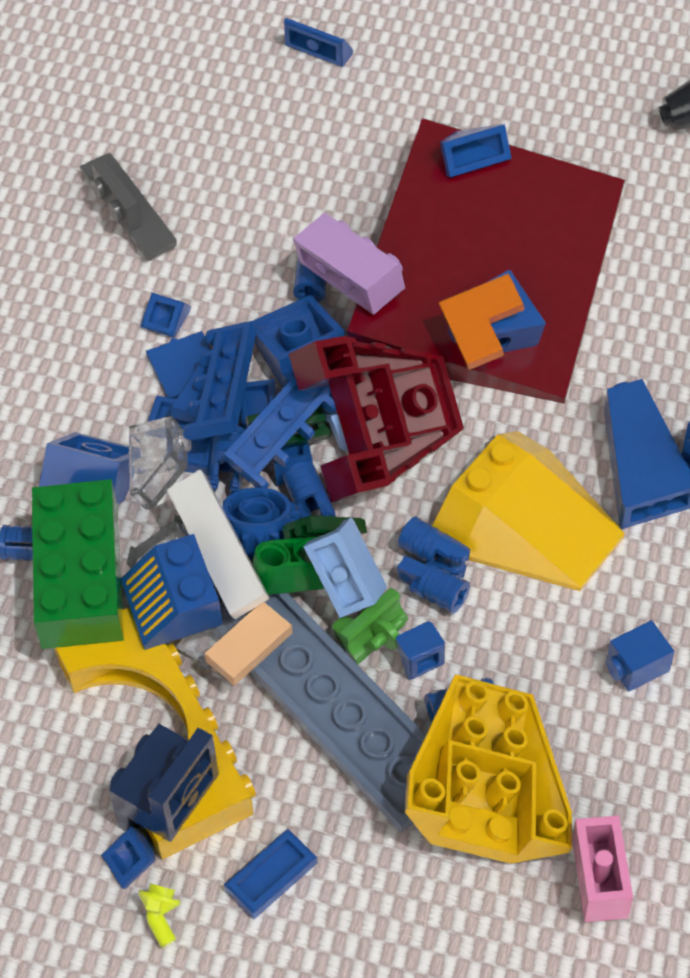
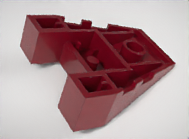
(388, 404)

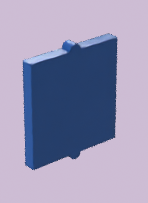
(177, 361)

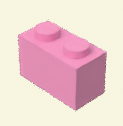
(602, 869)

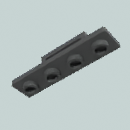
(128, 206)

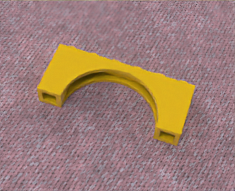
(159, 673)

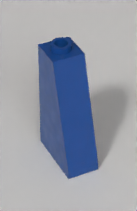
(644, 458)

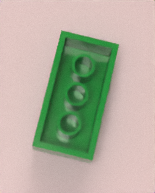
(76, 564)

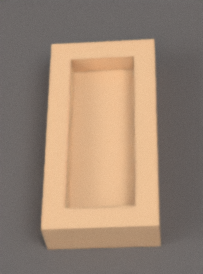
(248, 643)

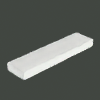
(219, 544)

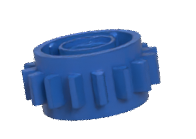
(259, 515)

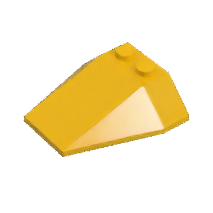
(528, 515)

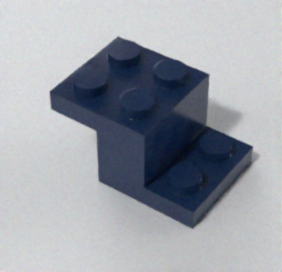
(164, 781)

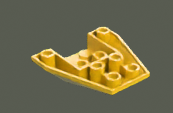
(489, 777)

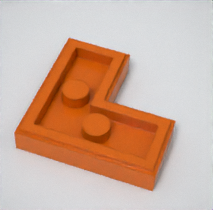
(472, 314)

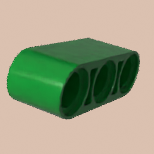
(285, 566)

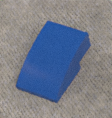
(291, 329)

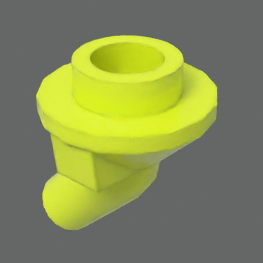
(157, 903)

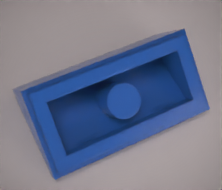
(316, 42)

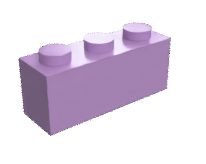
(349, 262)

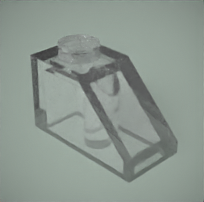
(156, 459)

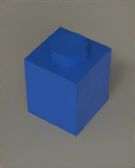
(639, 656)

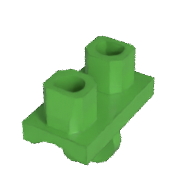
(372, 628)

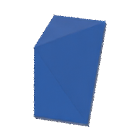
(475, 149)

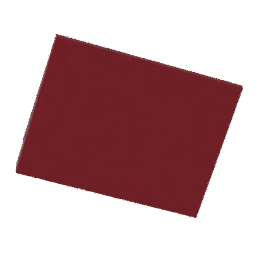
(463, 230)

